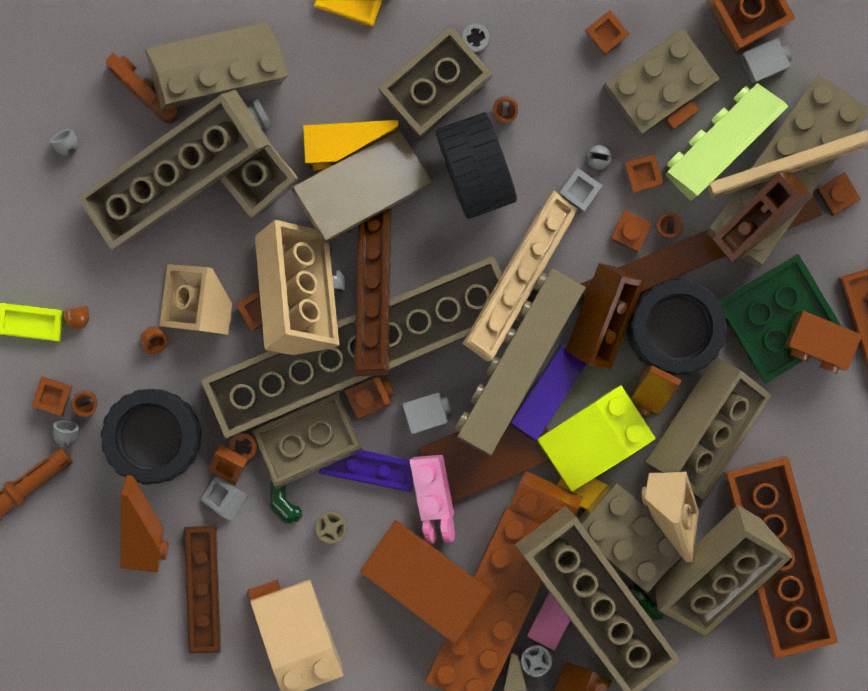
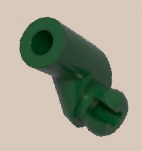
(281, 507)
(648, 606)

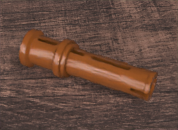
(15, 492)

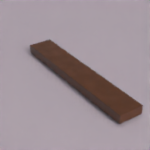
(373, 296)

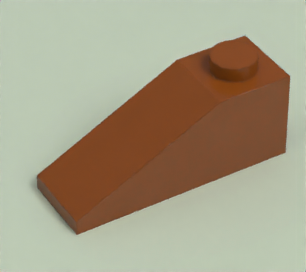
(653, 390)
(140, 531)

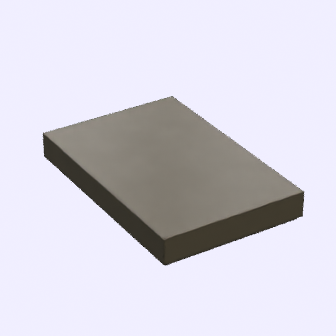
(306, 440)

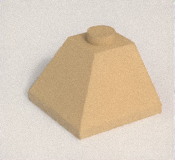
(195, 300)
(673, 509)

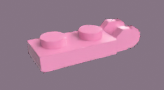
(433, 496)

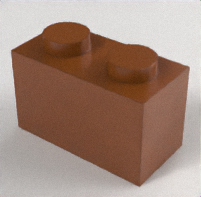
(823, 342)
(542, 499)

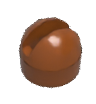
(498, 108)
(664, 223)
(76, 317)
(158, 346)
(85, 409)

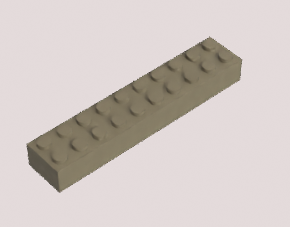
(418, 325)

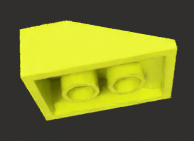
(596, 438)

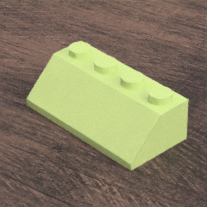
(725, 140)

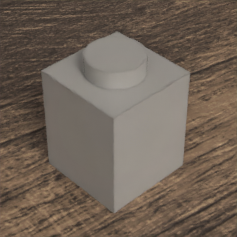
(766, 60)
(427, 412)

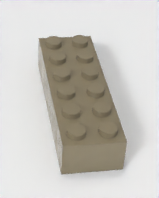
(818, 118)
(173, 169)
(520, 363)
(597, 601)

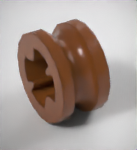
(241, 437)

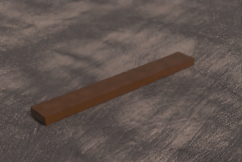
(690, 254)

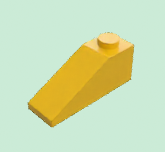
(332, 143)

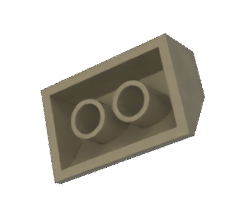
(260, 181)

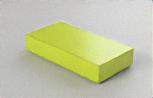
(31, 322)

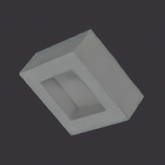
(580, 189)

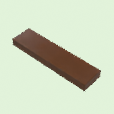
(202, 589)

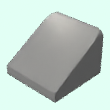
(223, 498)

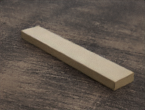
(788, 164)
(520, 276)

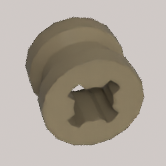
(328, 530)

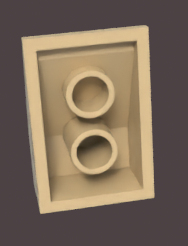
(297, 637)

